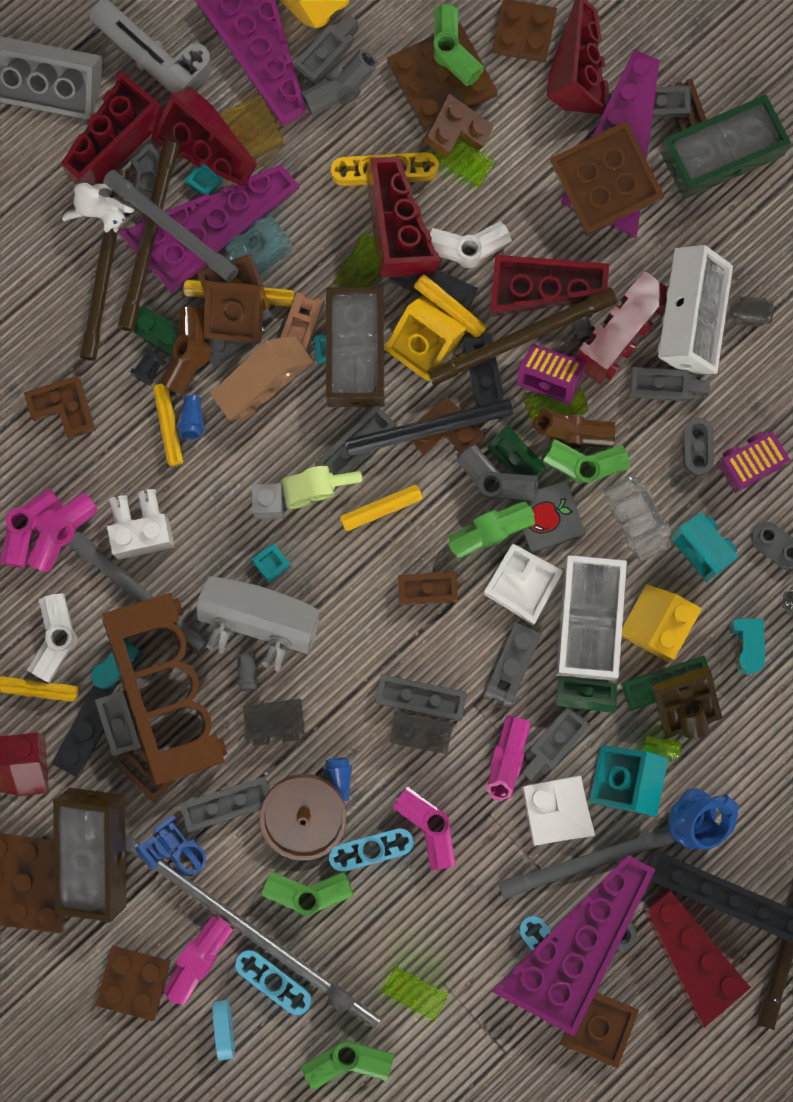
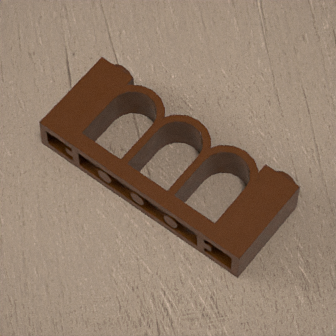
(140, 618)

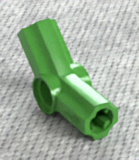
(458, 59)
(601, 463)
(491, 529)
(326, 892)
(329, 1065)

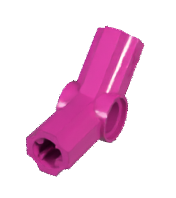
(58, 529)
(18, 541)
(507, 758)
(438, 843)
(197, 960)

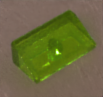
(468, 162)
(360, 266)
(540, 402)
(415, 993)

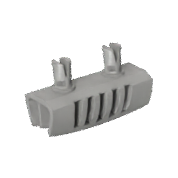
(258, 614)

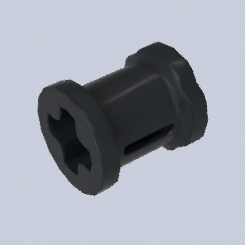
(147, 367)

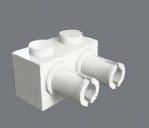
(139, 536)

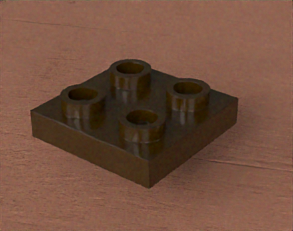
(687, 704)

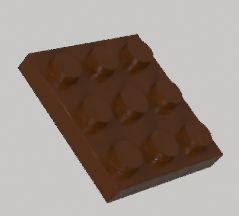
(428, 83)
(606, 178)
(28, 884)

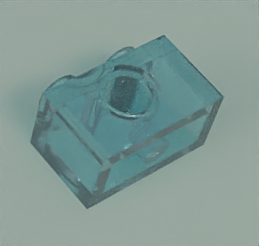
(265, 232)

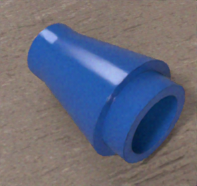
(191, 419)
(338, 773)

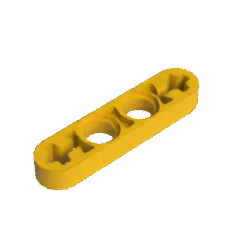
(350, 162)

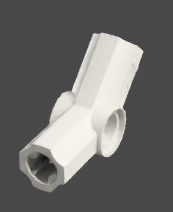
(484, 243)
(56, 620)

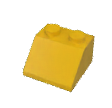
(314, 12)
(424, 337)
(660, 622)

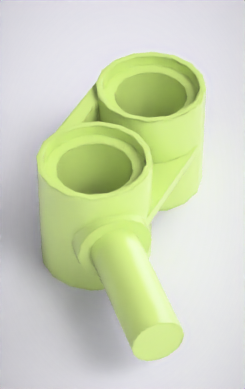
(314, 485)

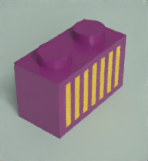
(551, 374)
(754, 461)

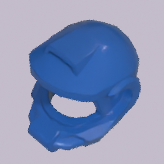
(694, 818)

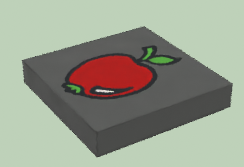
(554, 518)

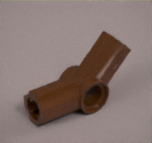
(188, 350)
(574, 429)

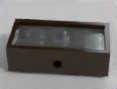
(355, 347)
(89, 854)

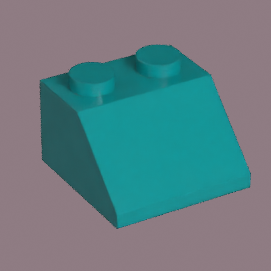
(704, 546)
(629, 780)

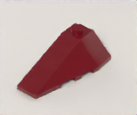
(576, 71)
(203, 137)
(23, 764)

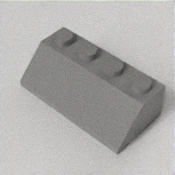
(49, 78)

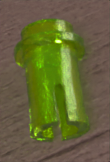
(663, 748)

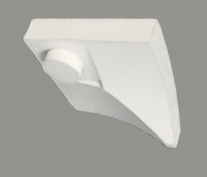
(523, 583)
(557, 810)

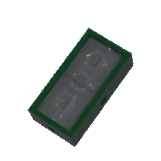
(725, 146)

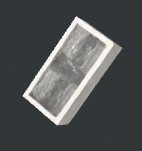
(695, 310)
(591, 618)

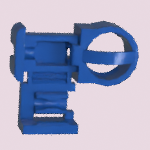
(170, 841)

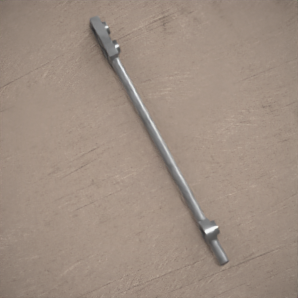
(337, 996)

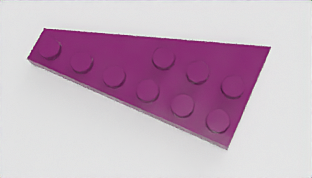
(260, 47)
(632, 102)
(213, 221)
(571, 961)

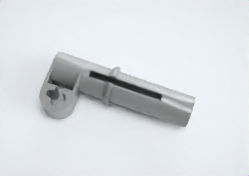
(150, 54)

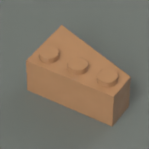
(261, 376)

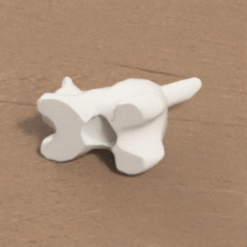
(96, 202)

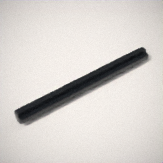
(429, 427)

